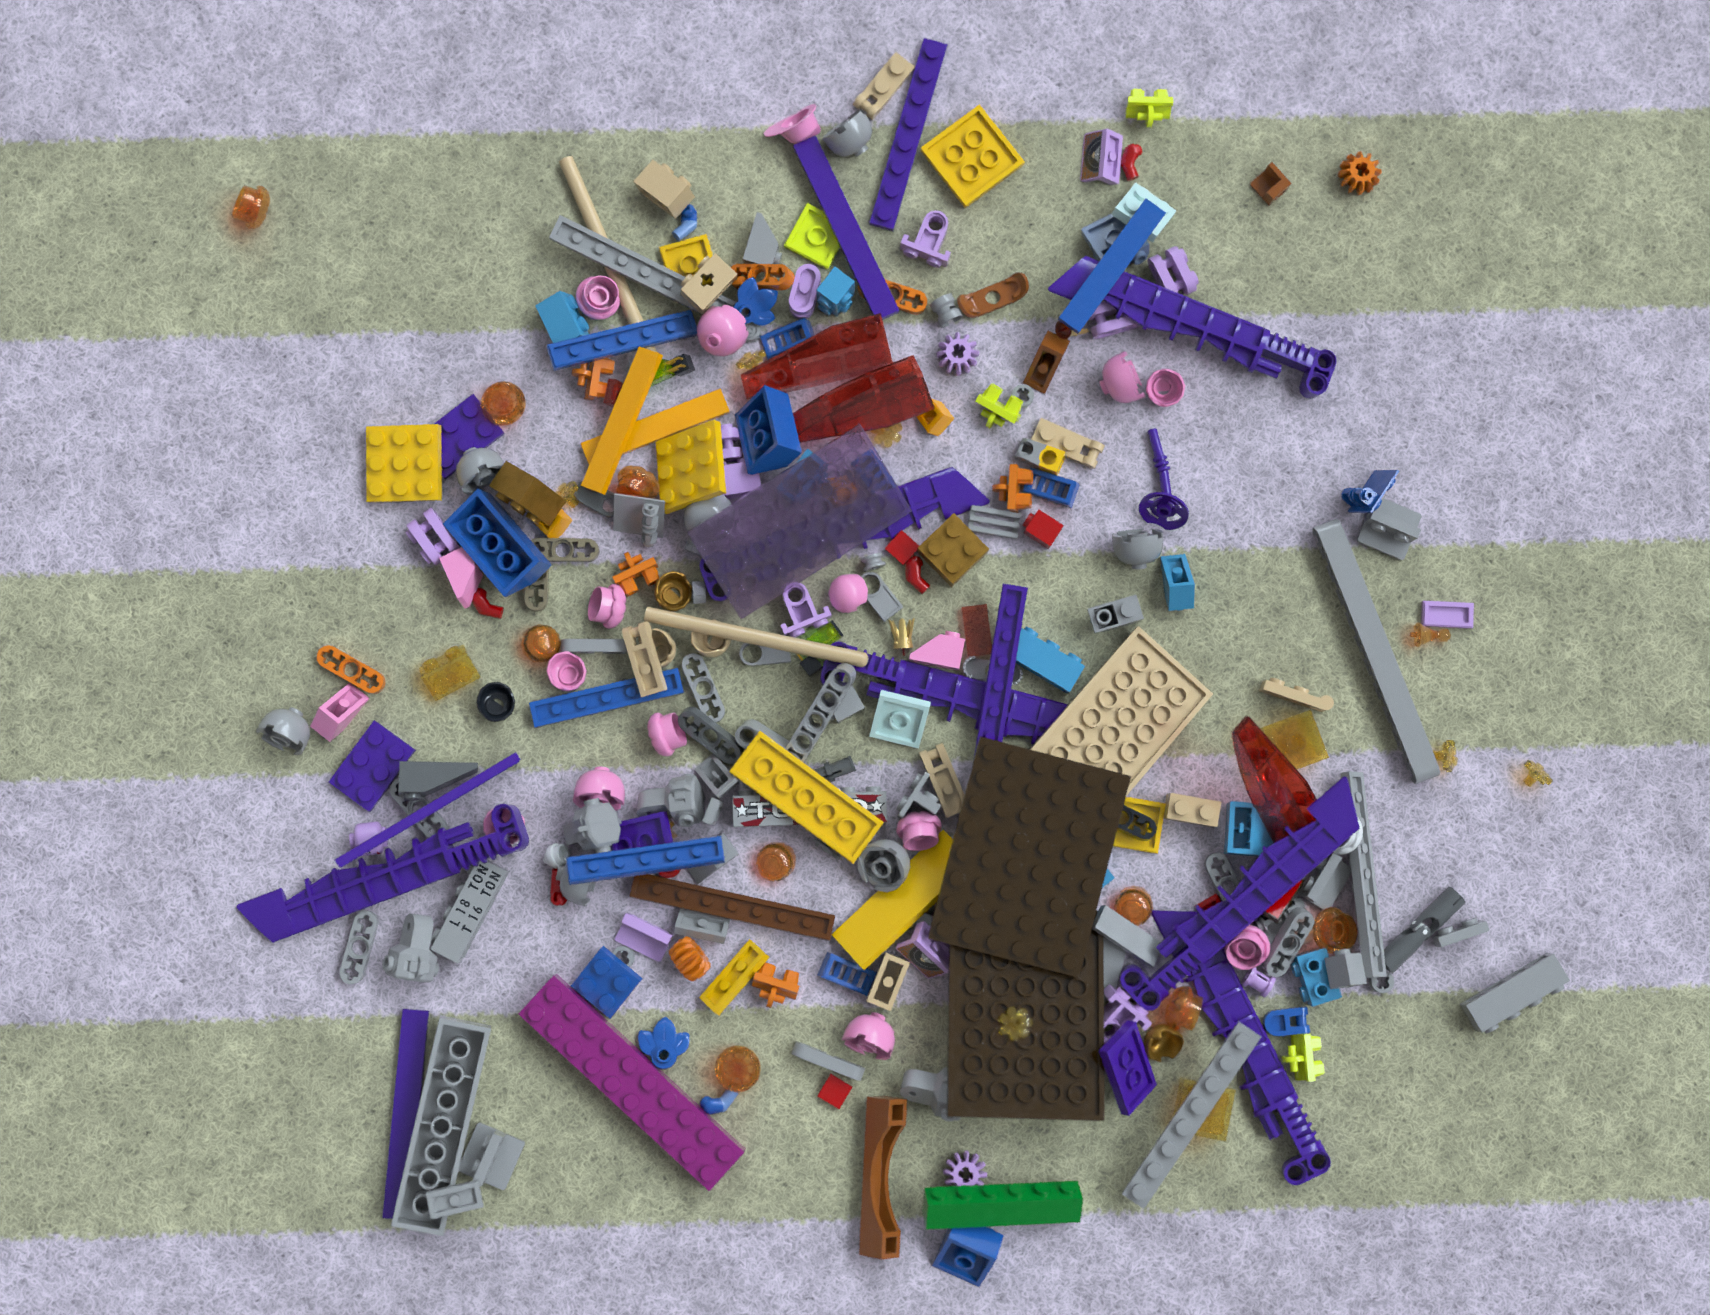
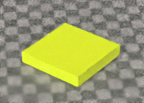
(813, 238)

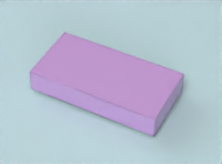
(1447, 614)

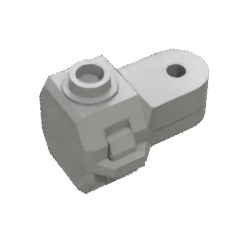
(680, 798)
(594, 827)
(412, 957)
(927, 1089)

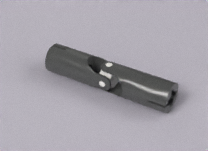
(1412, 938)

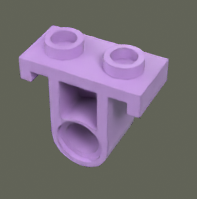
(928, 241)
(803, 613)
(1120, 1010)

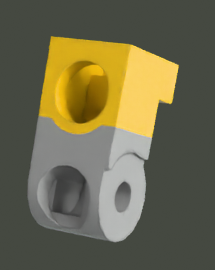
(1040, 456)

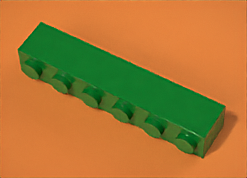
(1002, 1205)

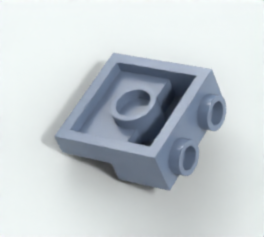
(1103, 233)

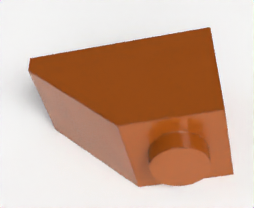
(1046, 362)

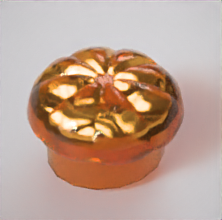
(252, 206)
(503, 403)
(637, 482)
(1334, 930)
(1183, 1009)
(737, 1068)

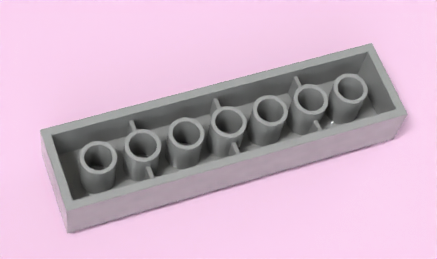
(441, 1121)

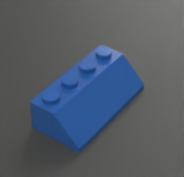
(496, 543)

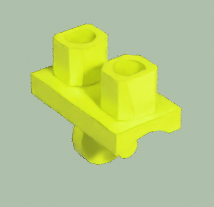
(1149, 108)
(990, 398)
(1301, 1057)

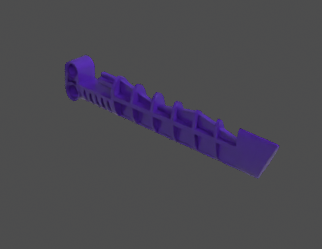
(1172, 312)
(941, 489)
(1025, 715)
(1267, 880)
(363, 886)
(1265, 1076)

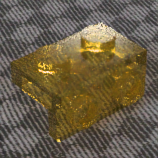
(448, 672)

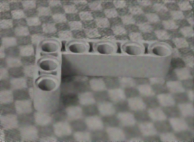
(807, 726)

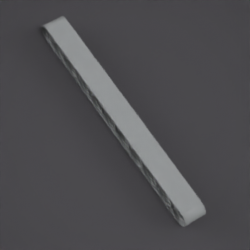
(1377, 651)

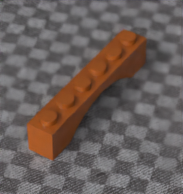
(878, 1225)

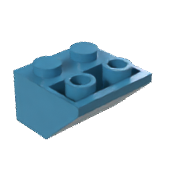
(1244, 830)

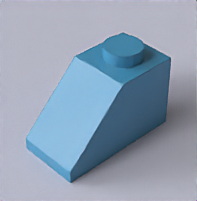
(1177, 582)

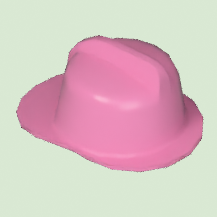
(797, 126)

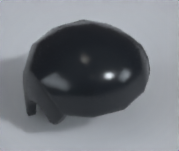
(489, 708)

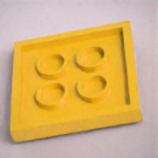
(972, 156)
(403, 463)
(691, 466)

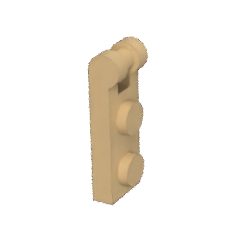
(884, 85)
(1068, 441)
(644, 659)
(1297, 695)
(943, 780)

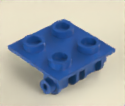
(1370, 496)

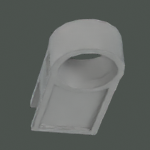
(883, 600)
(769, 656)

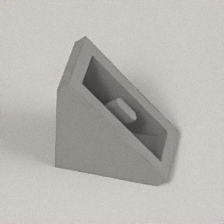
(716, 776)

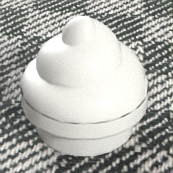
(556, 855)

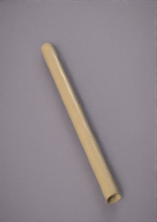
(594, 224)
(756, 637)

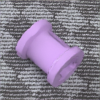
(1258, 981)

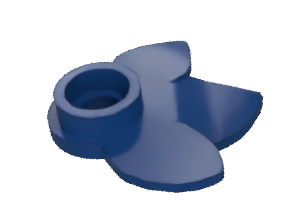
(757, 301)
(663, 1039)

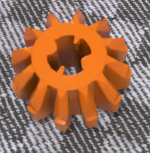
(1350, 173)
(689, 958)

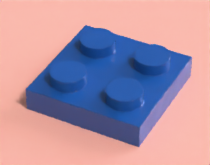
(606, 982)

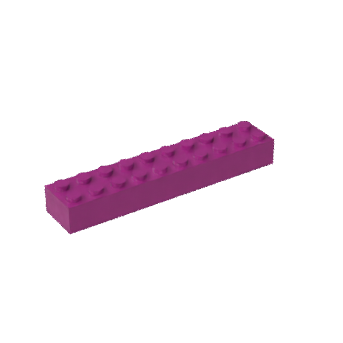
(632, 1082)

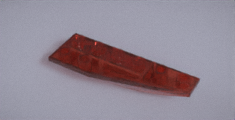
(824, 358)
(872, 400)
(1271, 781)

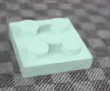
(1133, 200)
(899, 719)

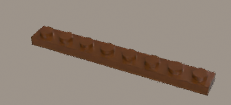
(733, 906)

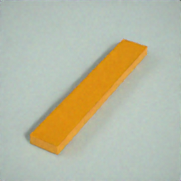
(622, 420)
(669, 422)

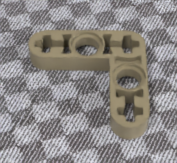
(550, 546)

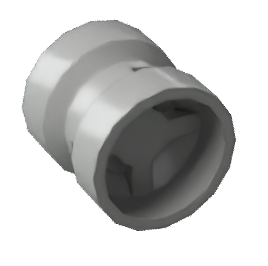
(946, 309)

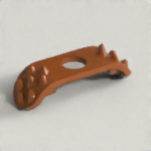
(1010, 291)

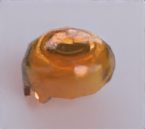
(540, 643)
(776, 861)
(1134, 904)

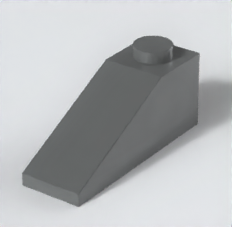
(425, 778)

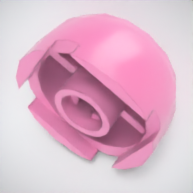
(722, 330)
(1121, 379)
(599, 784)
(871, 1035)

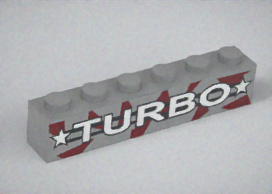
(756, 811)

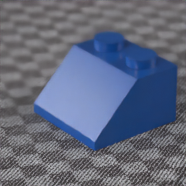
(969, 1253)

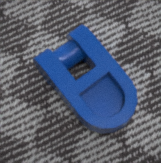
(1278, 1021)

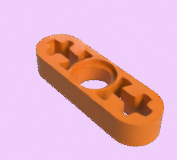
(769, 281)
(912, 293)
(341, 671)

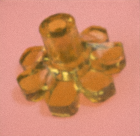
(751, 360)
(888, 436)
(567, 493)
(1447, 755)
(1536, 774)
(1010, 1025)

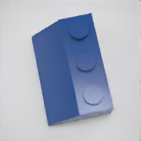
(768, 431)

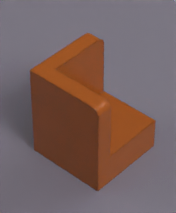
(1270, 184)

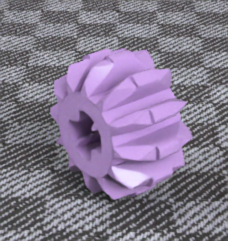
(947, 351)
(972, 1167)

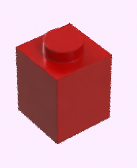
(1042, 528)

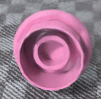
(598, 297)
(607, 605)
(666, 733)
(919, 830)
(1248, 948)

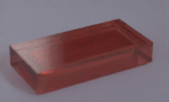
(977, 630)

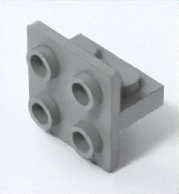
(1390, 529)
(926, 801)
(1325, 881)
(491, 1156)

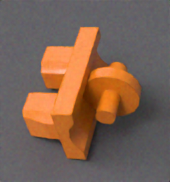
(594, 387)
(1017, 477)
(626, 578)
(774, 988)

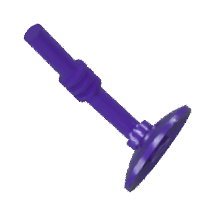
(1167, 504)

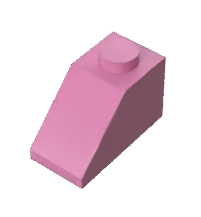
(462, 574)
(941, 651)
(338, 712)

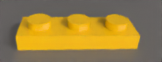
(734, 977)

